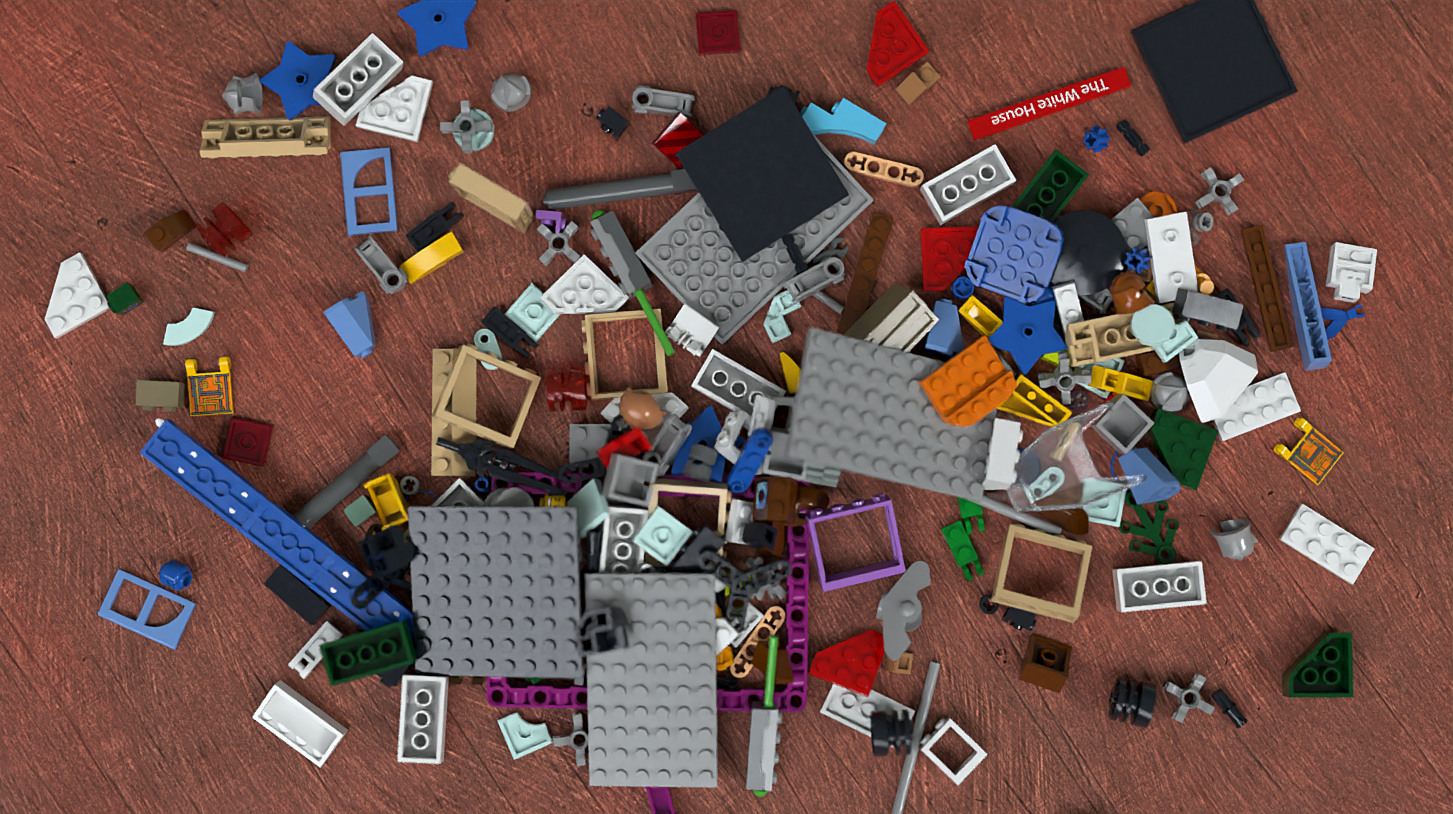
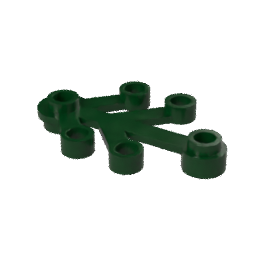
(1152, 531)

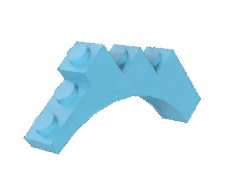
(846, 120)

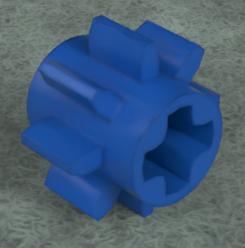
(1096, 139)
(1137, 265)

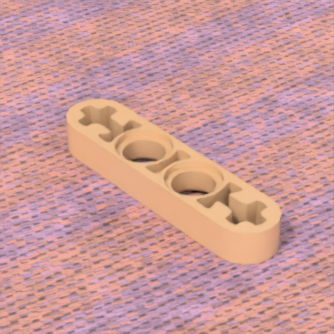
(882, 173)
(754, 638)

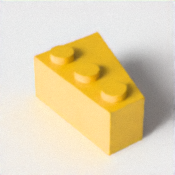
(1034, 404)

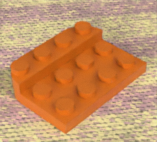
(969, 384)

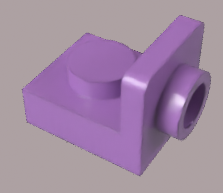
(549, 217)

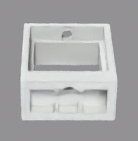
(729, 433)
(968, 765)

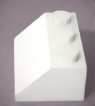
(1002, 455)

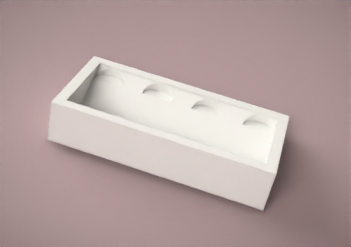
(300, 723)

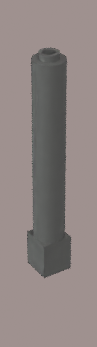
(617, 190)
(347, 481)

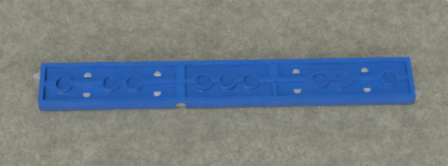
(270, 526)

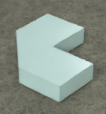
(775, 322)

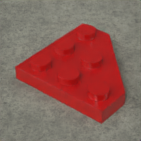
(892, 45)
(944, 255)
(851, 662)

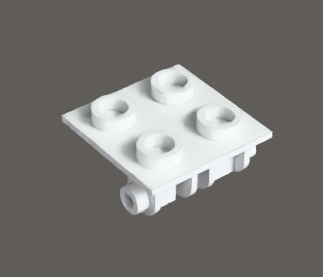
(692, 330)

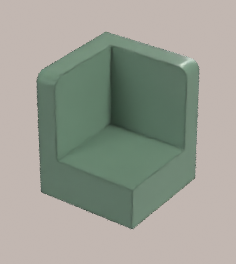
(360, 511)

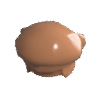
(640, 409)

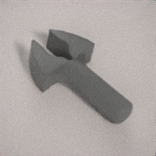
(831, 251)

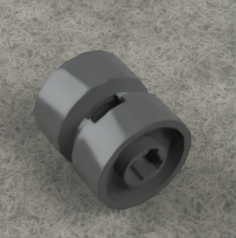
(700, 455)

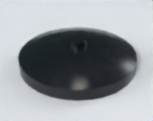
(1090, 252)

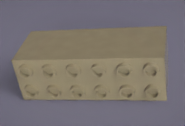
(894, 320)

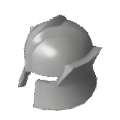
(510, 91)
(244, 94)
(1169, 392)
(1237, 538)

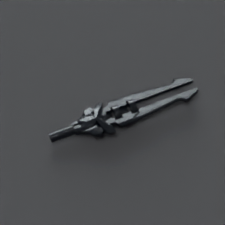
(480, 456)

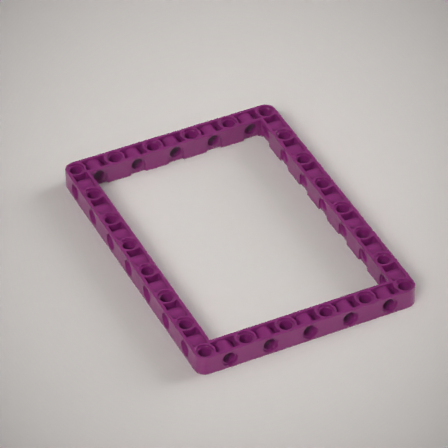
(727, 698)

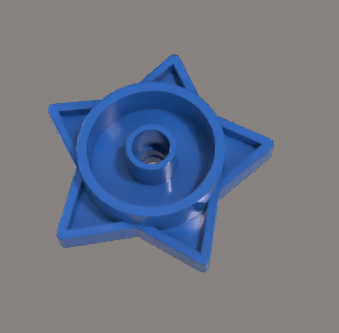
(433, 34)
(294, 66)
(1024, 348)
(704, 431)

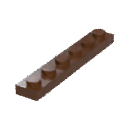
(865, 271)
(1266, 288)

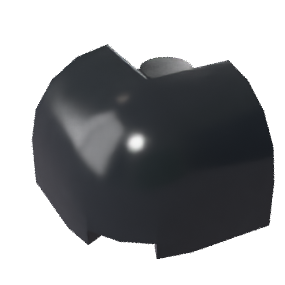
(387, 551)
(602, 631)

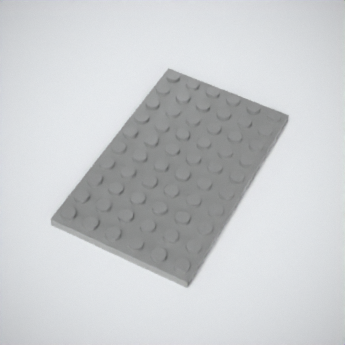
(707, 274)
(870, 416)
(658, 698)

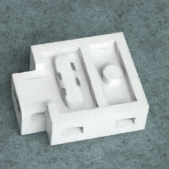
(1350, 271)

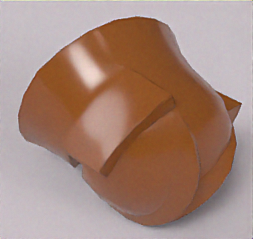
(1128, 294)

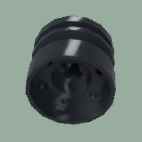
(1127, 701)
(890, 733)

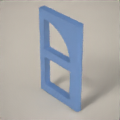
(351, 165)
(166, 635)

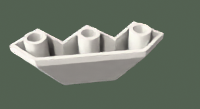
(1216, 375)

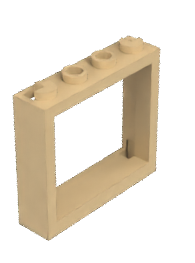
(491, 198)
(589, 348)
(471, 427)
(690, 487)
(1033, 604)

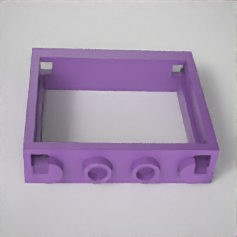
(864, 573)

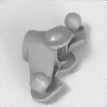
(902, 609)

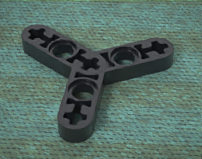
(597, 464)
(736, 574)
(396, 578)

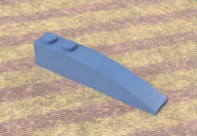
(1306, 308)

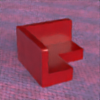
(627, 444)

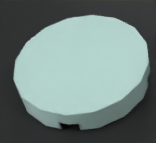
(480, 139)
(1152, 325)

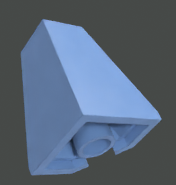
(354, 324)
(945, 336)
(1160, 482)

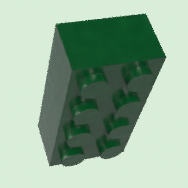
(1051, 187)
(368, 653)

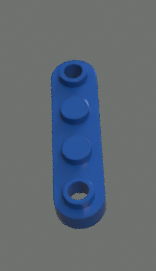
(749, 460)

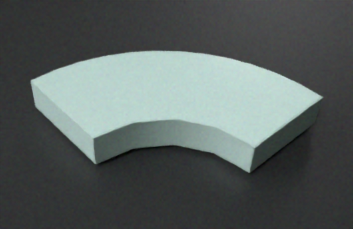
(189, 329)

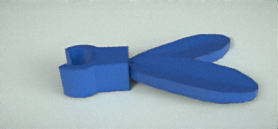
(1340, 319)

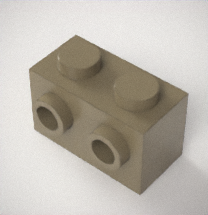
(159, 395)

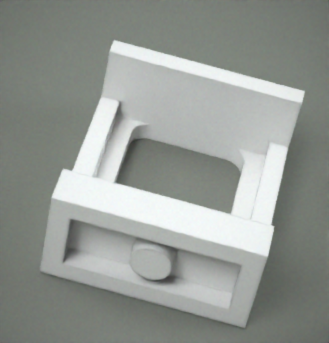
(764, 411)

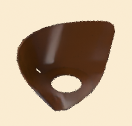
(811, 499)
(1075, 524)

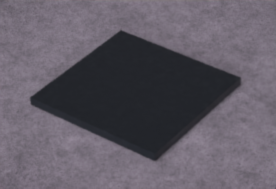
(1213, 64)
(762, 174)

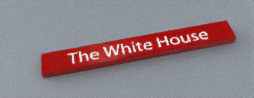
(1048, 104)

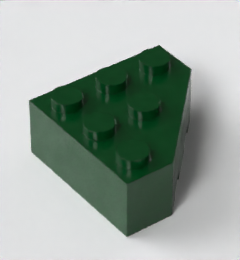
(1182, 446)
(1322, 669)

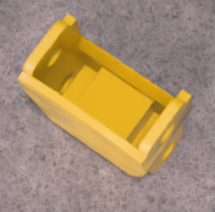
(388, 500)

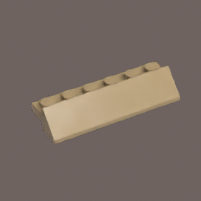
(265, 137)
(1105, 338)
(460, 403)

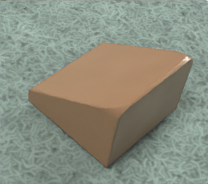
(901, 665)

